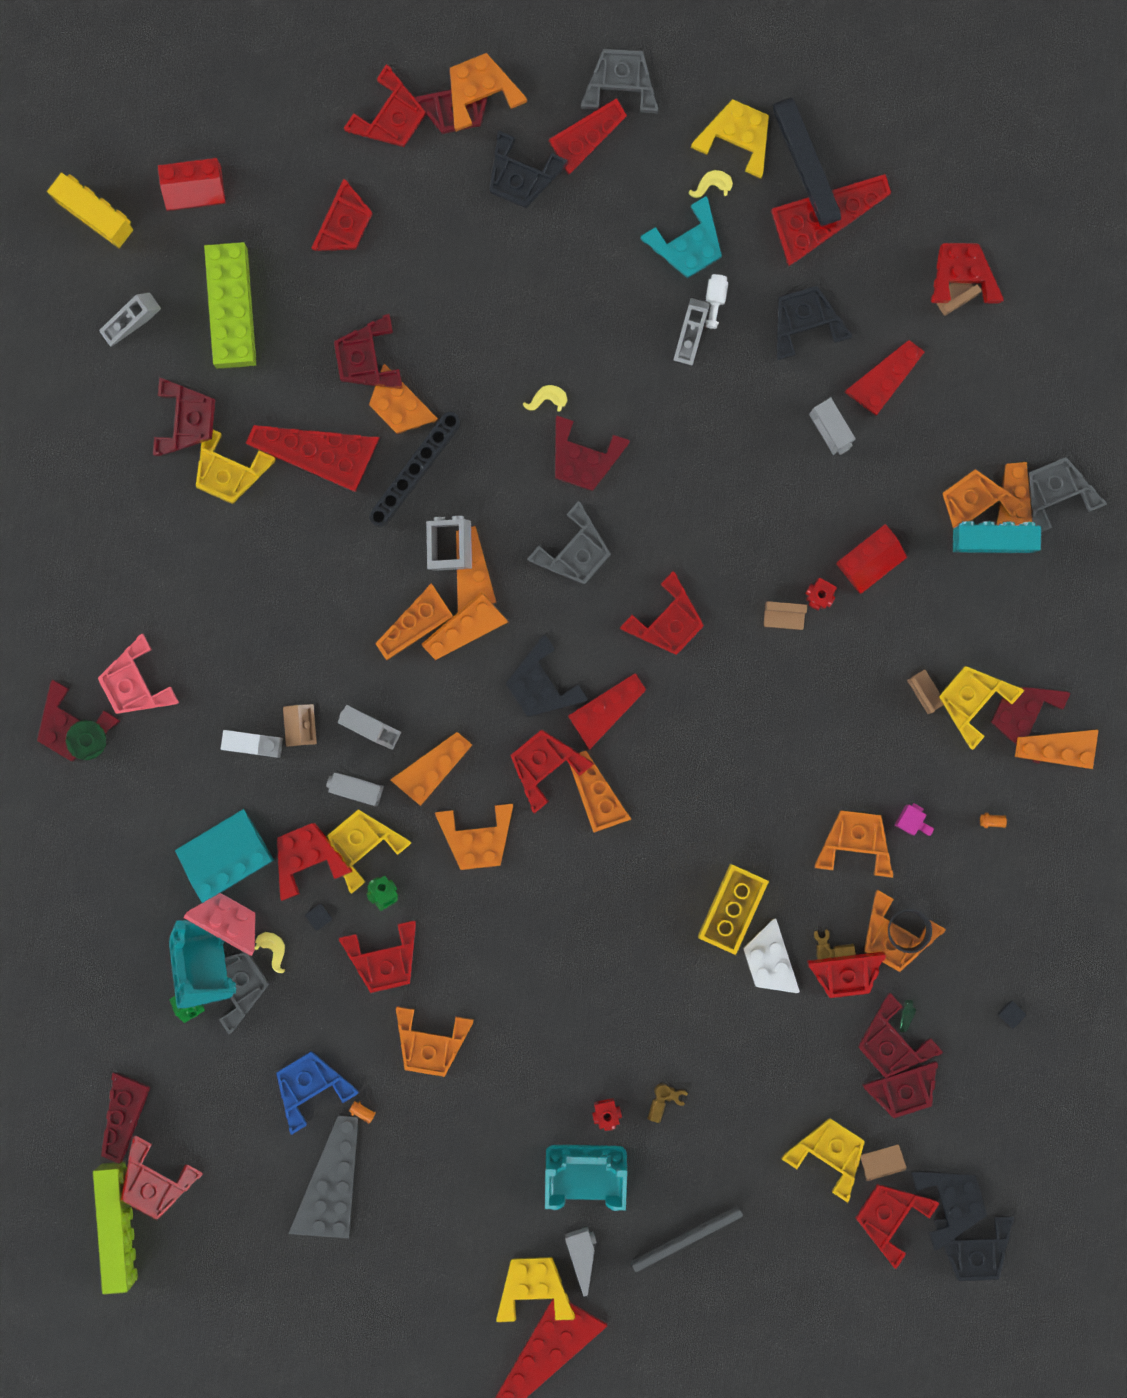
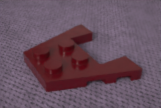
(358, 358)
(192, 418)
(580, 464)
(1018, 718)
(57, 722)
(887, 1048)

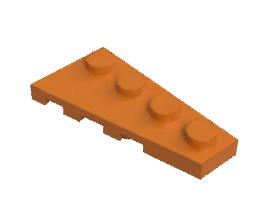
(1060, 748)

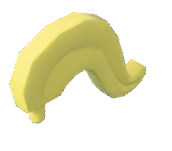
(716, 178)
(548, 392)
(276, 944)

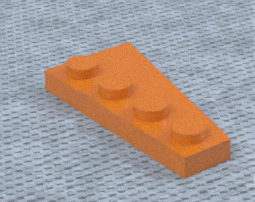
(1016, 483)
(475, 580)
(416, 622)
(467, 625)
(428, 772)
(599, 799)

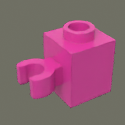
(912, 820)

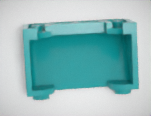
(198, 966)
(586, 1174)

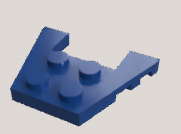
(306, 1079)

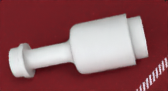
(715, 296)

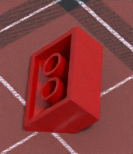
(191, 184)
(872, 559)

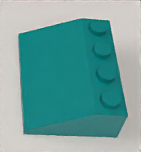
(223, 856)

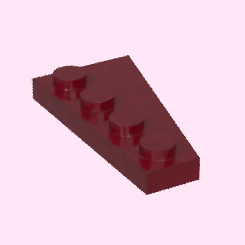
(125, 1107)

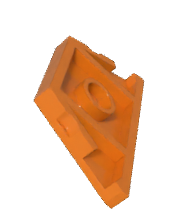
(400, 407)

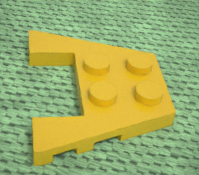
(741, 127)
(225, 477)
(968, 695)
(358, 837)
(836, 1148)
(533, 1280)

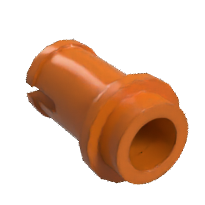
(993, 820)
(361, 1112)

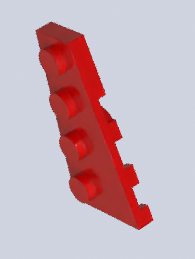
(601, 713)

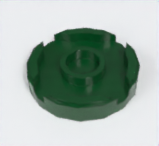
(85, 740)

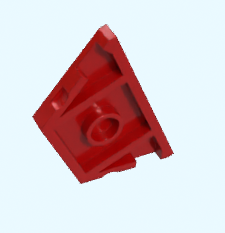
(343, 222)
(847, 974)

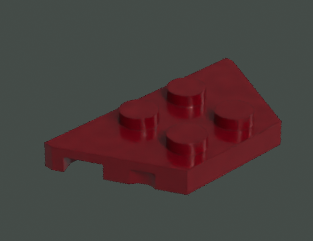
(440, 110)
(906, 1090)

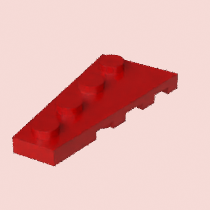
(585, 135)
(881, 382)

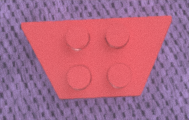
(226, 921)

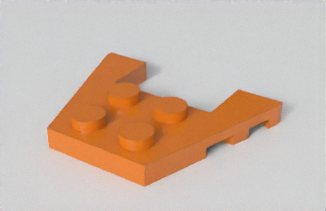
(477, 80)
(976, 494)
(859, 834)
(477, 846)
(878, 939)
(428, 1051)

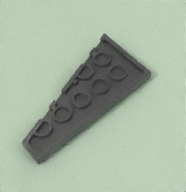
(328, 1198)

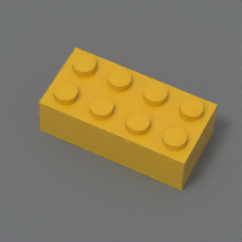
(90, 210)
(732, 909)

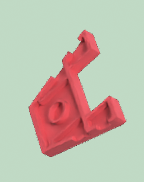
(126, 686)

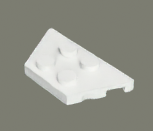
(770, 960)

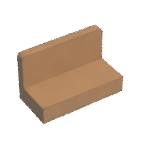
(960, 294)
(784, 615)
(925, 691)
(299, 725)
(883, 1162)

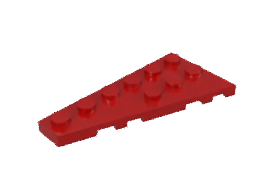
(799, 225)
(325, 454)
(549, 1349)

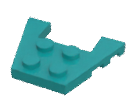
(694, 248)

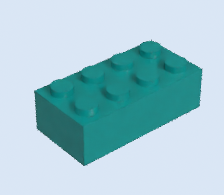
(997, 538)

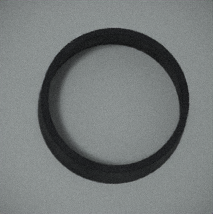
(925, 941)

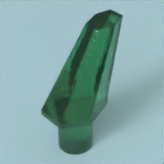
(907, 1015)

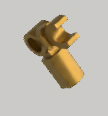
(824, 950)
(663, 1093)

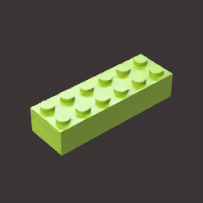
(230, 305)
(114, 1229)

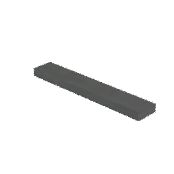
(686, 1238)

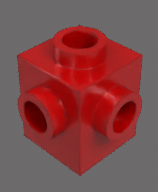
(823, 587)
(603, 1107)

